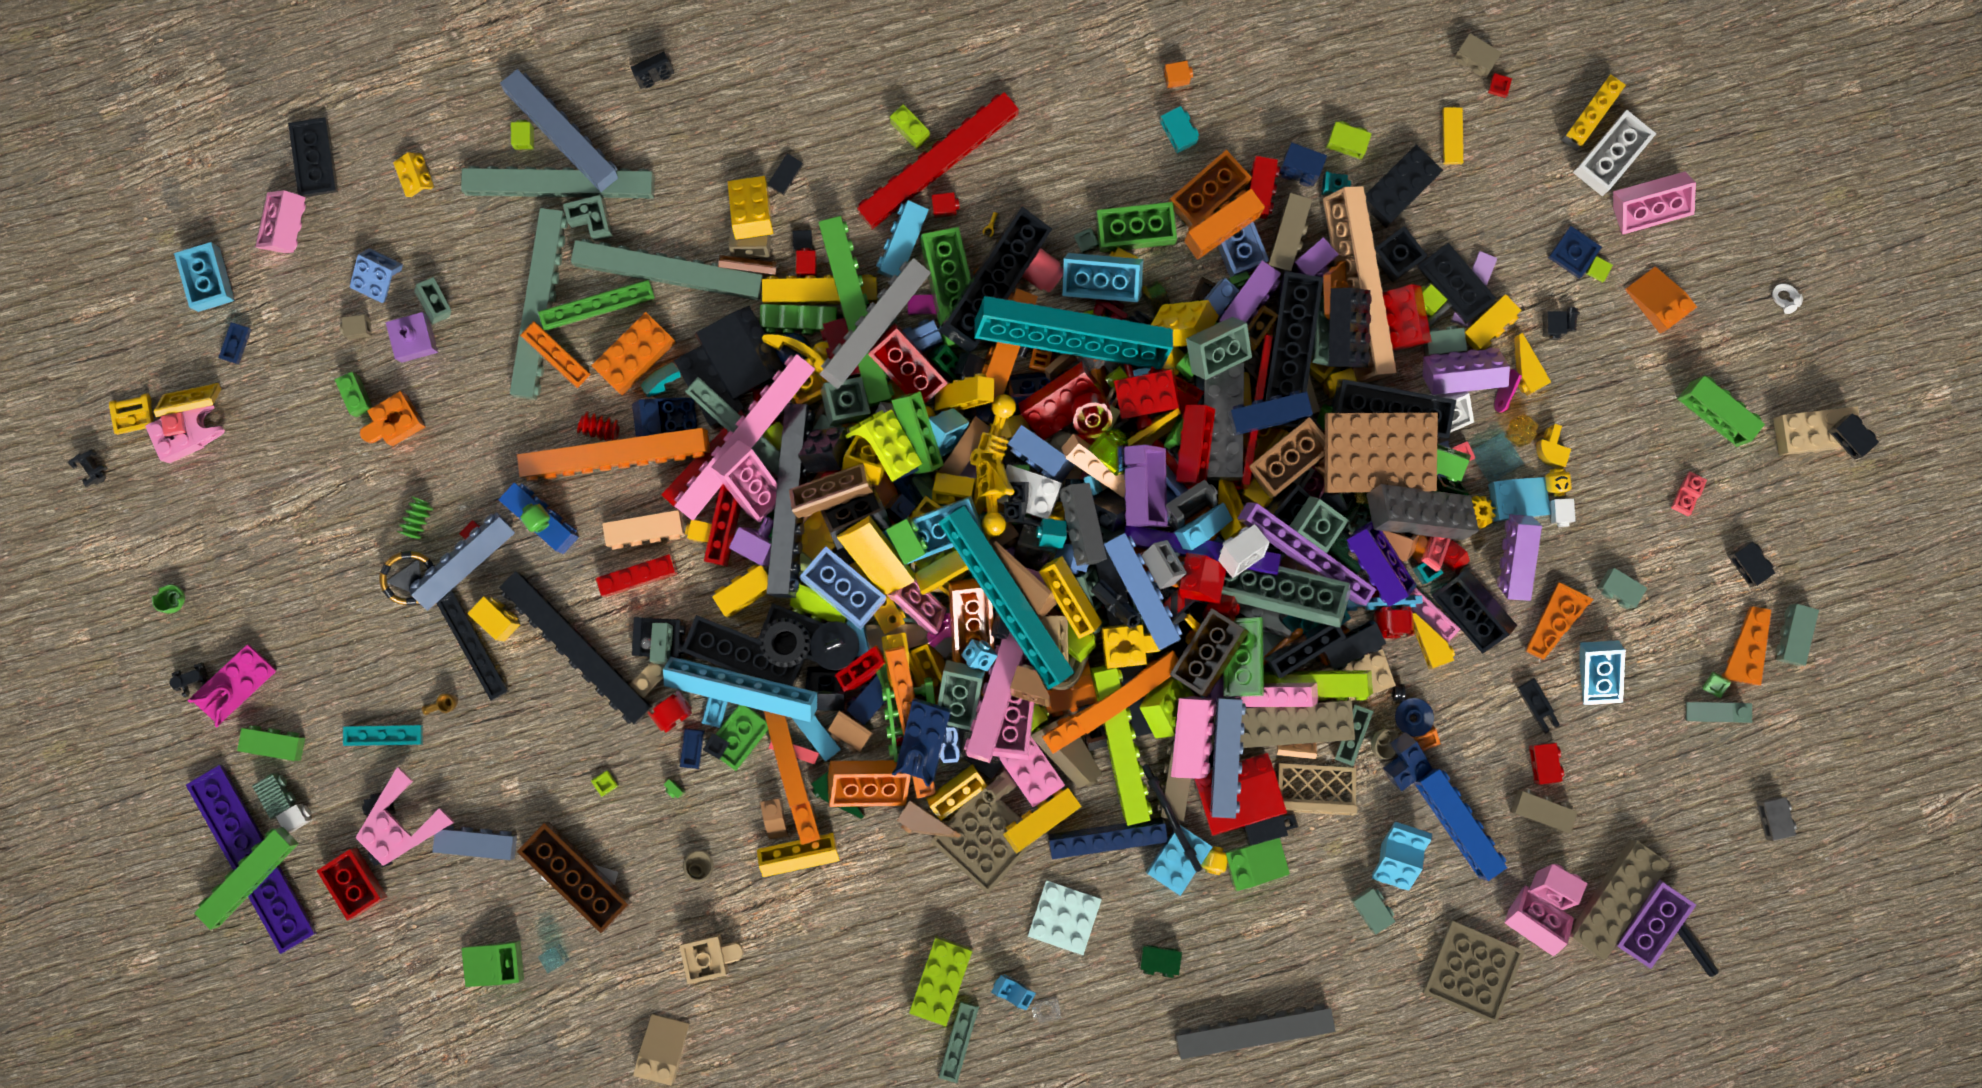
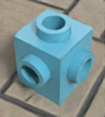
(979, 655)

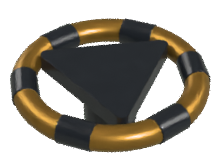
(404, 577)

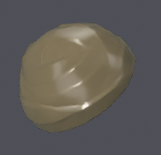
(1381, 743)
(698, 866)

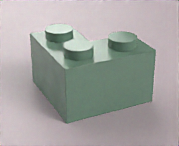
(590, 212)

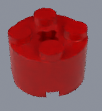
(1094, 405)
(1395, 622)
(670, 711)

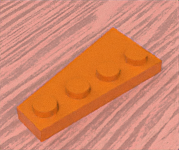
(1558, 616)

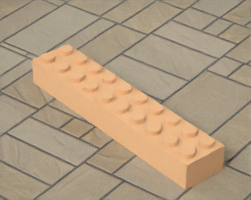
(1353, 241)

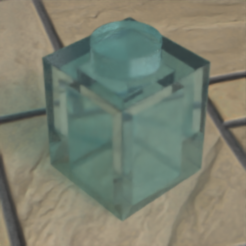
(553, 958)

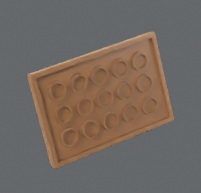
(1379, 450)

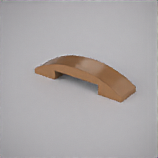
(961, 453)

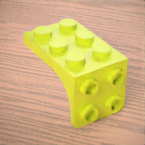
(888, 442)

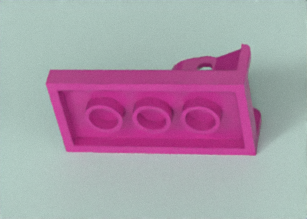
(233, 684)

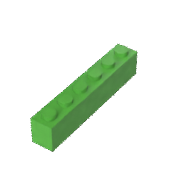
(246, 878)

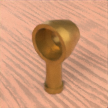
(442, 704)

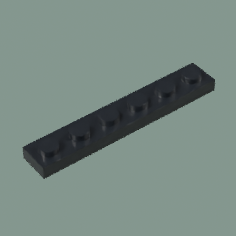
(472, 646)

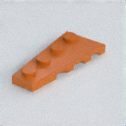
(1750, 648)

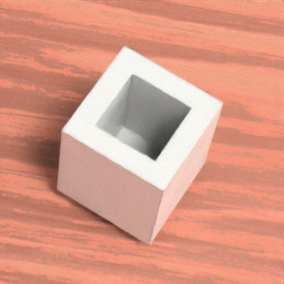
(1562, 512)
(294, 817)

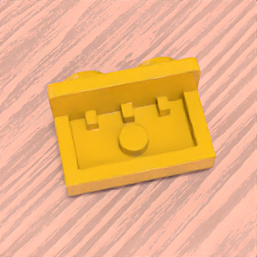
(413, 173)

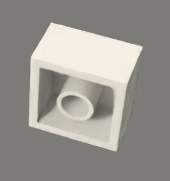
(1243, 550)

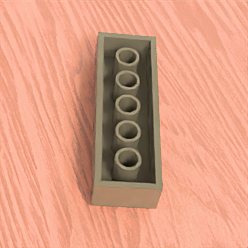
(1618, 899)

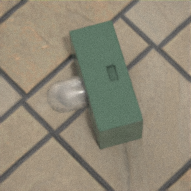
(659, 643)

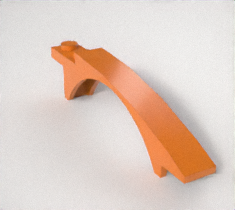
(1102, 711)
(792, 778)

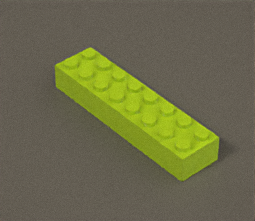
(1123, 751)

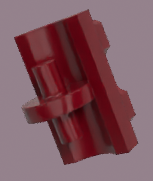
(1103, 307)

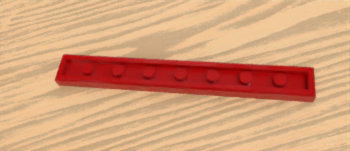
(1259, 395)

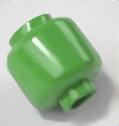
(535, 517)

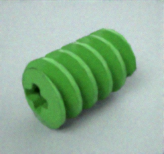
(415, 518)

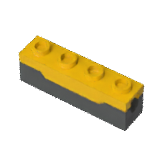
(1593, 112)

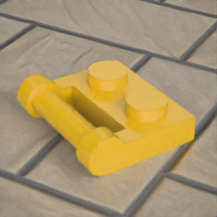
(134, 419)

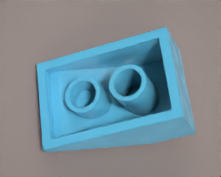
(1519, 497)
(1602, 671)

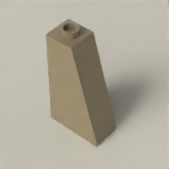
(1072, 759)

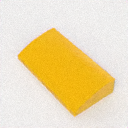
(876, 556)

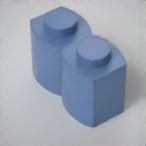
(951, 746)

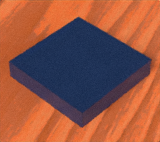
(1575, 252)

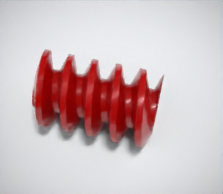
(598, 427)

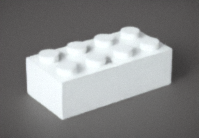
(1614, 153)

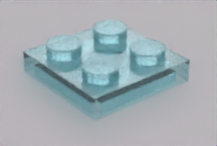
(1497, 457)

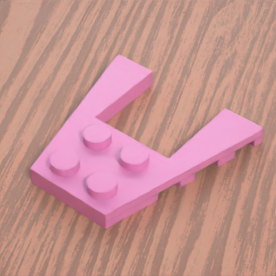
(385, 835)

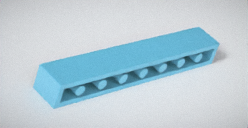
(740, 689)

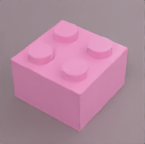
(1558, 886)

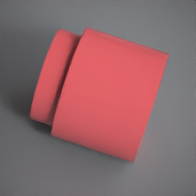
(1044, 271)

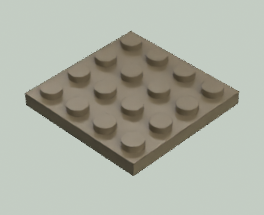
(981, 848)
(1473, 972)

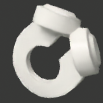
(1788, 307)

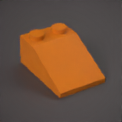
(1660, 299)

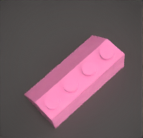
(1654, 202)
(1193, 737)

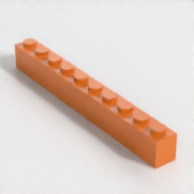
(613, 453)

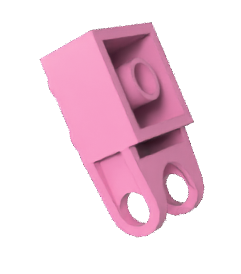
(185, 443)

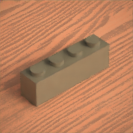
(1174, 788)

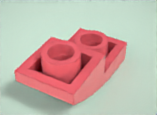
(1688, 493)

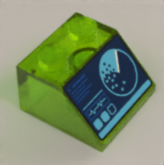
(1110, 450)

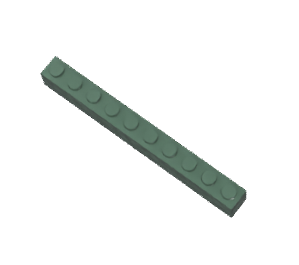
(553, 183)
(666, 270)
(538, 297)

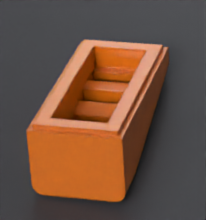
(1037, 367)

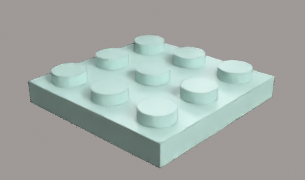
(1064, 917)

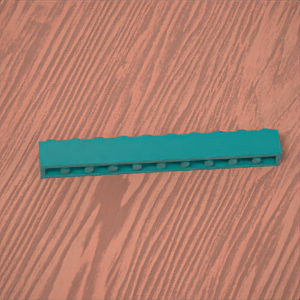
(1006, 597)

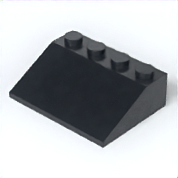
(739, 352)

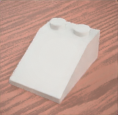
(1042, 491)

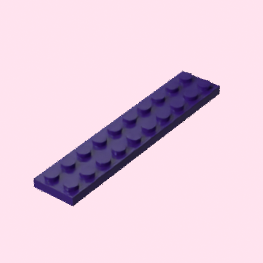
(236, 836)

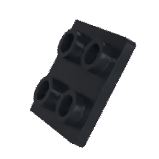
(652, 70)

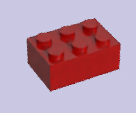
(1406, 317)
(1147, 393)
(351, 883)

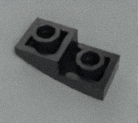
(1017, 503)

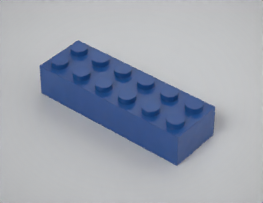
(1460, 824)

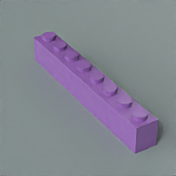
(1304, 551)

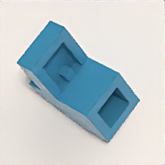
(1013, 991)

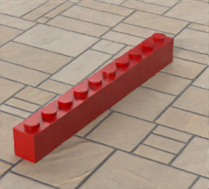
(938, 160)

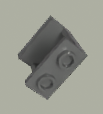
(1191, 503)

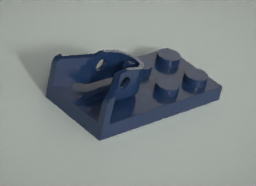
(923, 740)

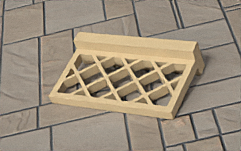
(1319, 806)

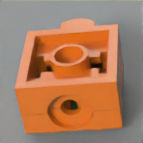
(392, 420)

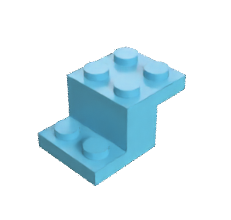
(1401, 856)

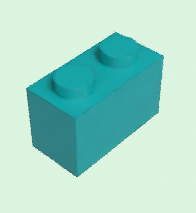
(1179, 129)

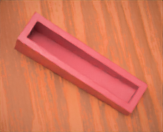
(803, 753)

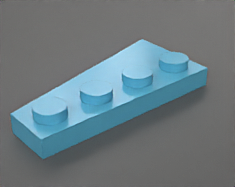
(1410, 601)

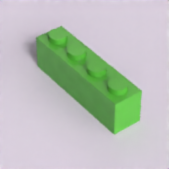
(915, 422)

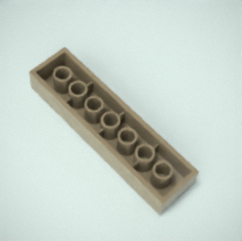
(1275, 726)

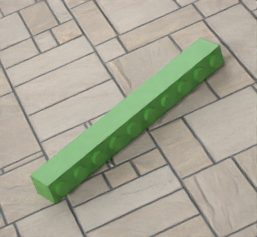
(853, 302)

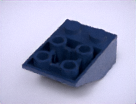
(663, 415)

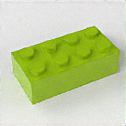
(940, 981)

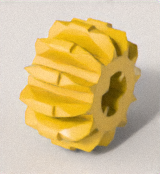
(1483, 511)

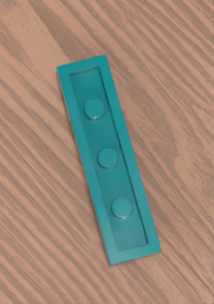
(382, 735)

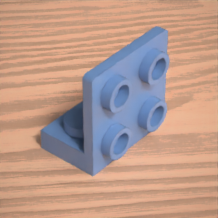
(373, 274)

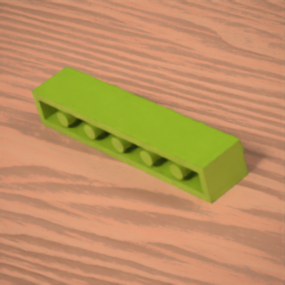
(1331, 683)

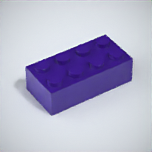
(1381, 563)

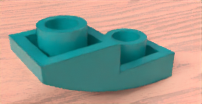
(655, 382)

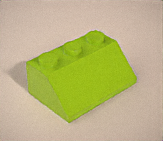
(812, 603)

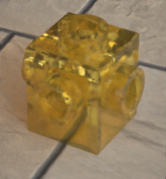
(1521, 430)

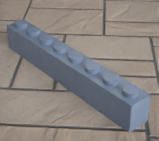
(559, 130)

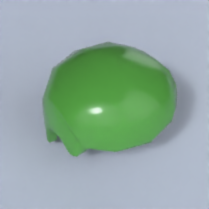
(169, 599)

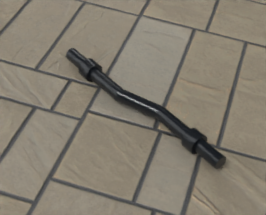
(1189, 852)

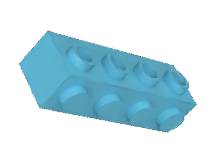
(903, 238)

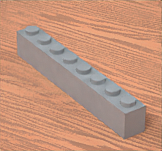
(875, 323)

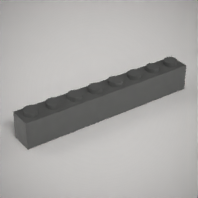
(1254, 1032)

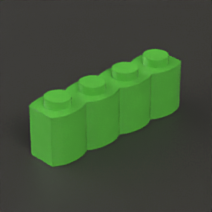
(795, 318)

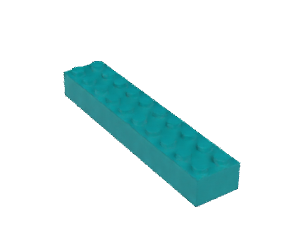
(1073, 333)

